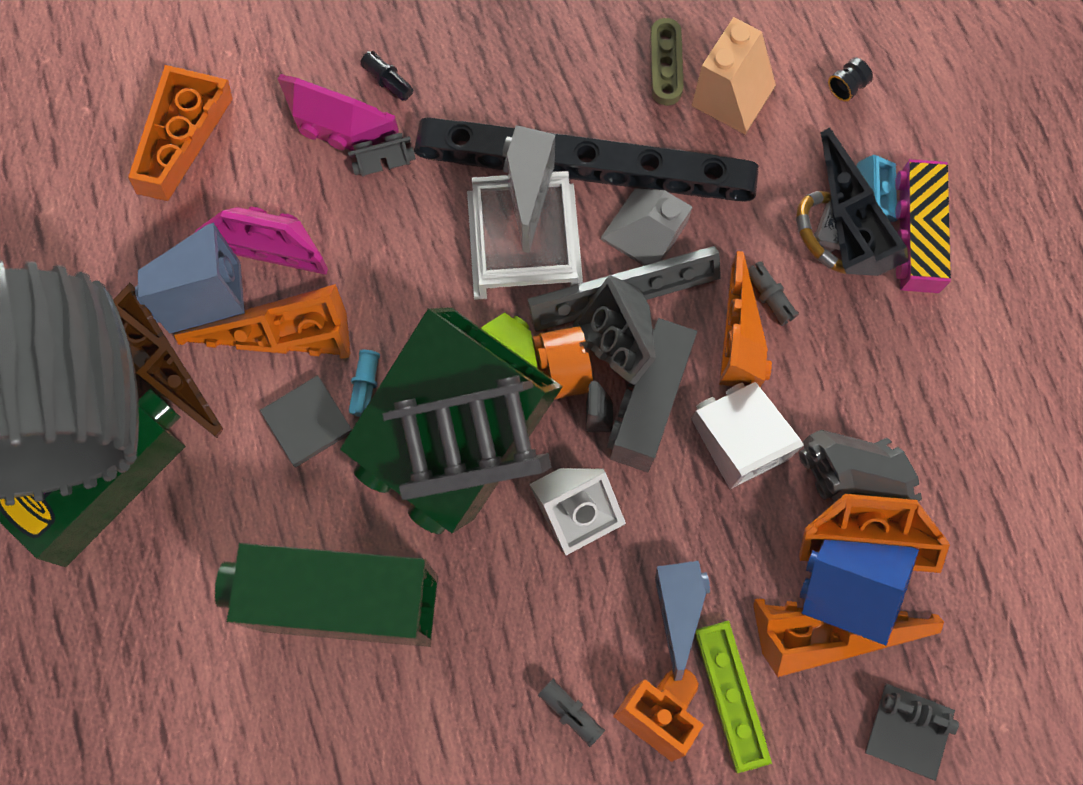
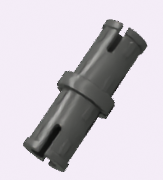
(772, 293)
(571, 713)

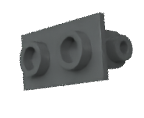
(393, 150)

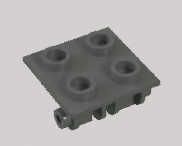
(911, 731)

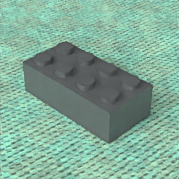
(651, 401)

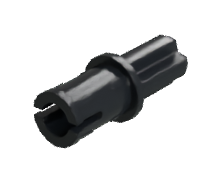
(386, 75)

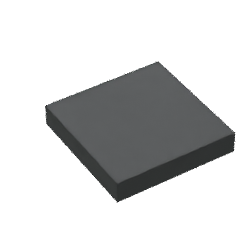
(306, 421)

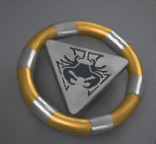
(826, 236)

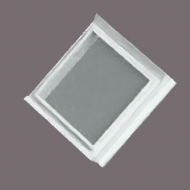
(496, 240)

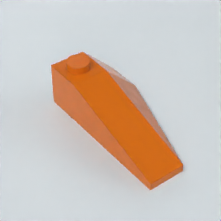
(744, 340)

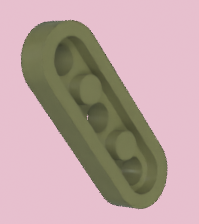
(668, 52)

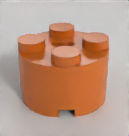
(564, 360)

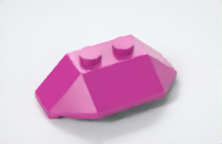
(334, 116)
(268, 238)

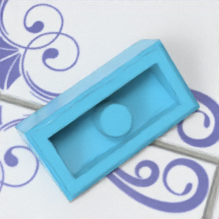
(881, 178)

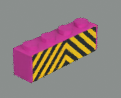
(924, 225)

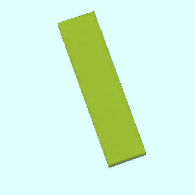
(732, 697)

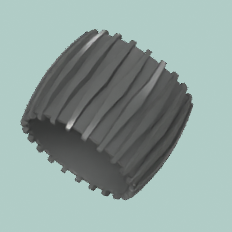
(62, 384)

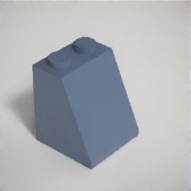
(193, 282)

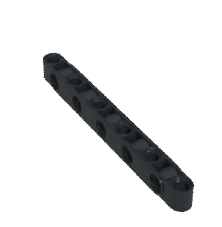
(612, 161)

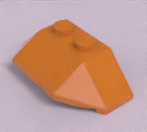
(879, 522)

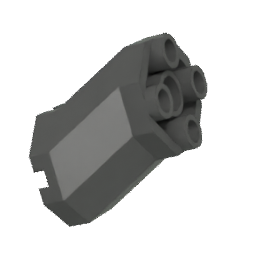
(858, 467)

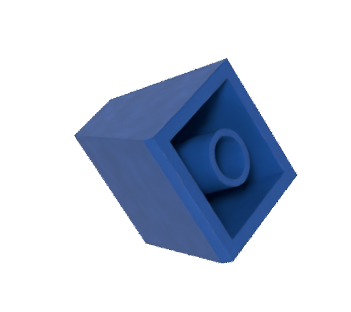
(858, 586)

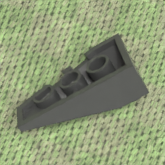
(619, 328)

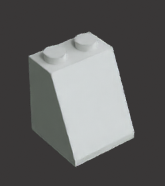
(745, 433)

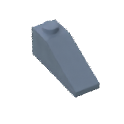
(681, 599)

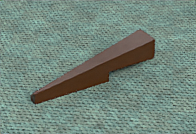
(158, 362)

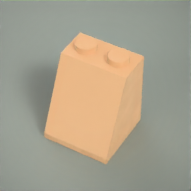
(735, 77)

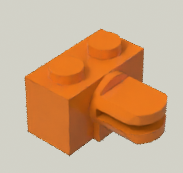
(661, 714)

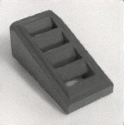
(598, 409)

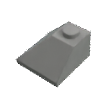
(647, 225)

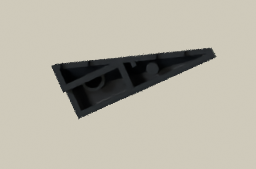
(864, 233)

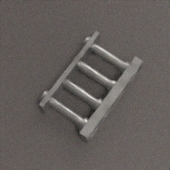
(456, 473)

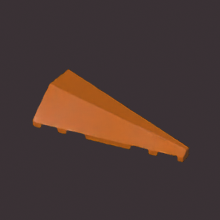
(300, 323)
(800, 642)

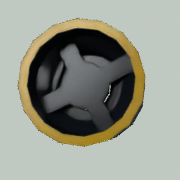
(854, 76)

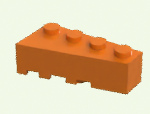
(176, 129)

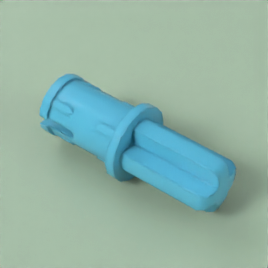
(363, 381)

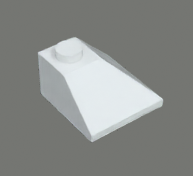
(578, 506)

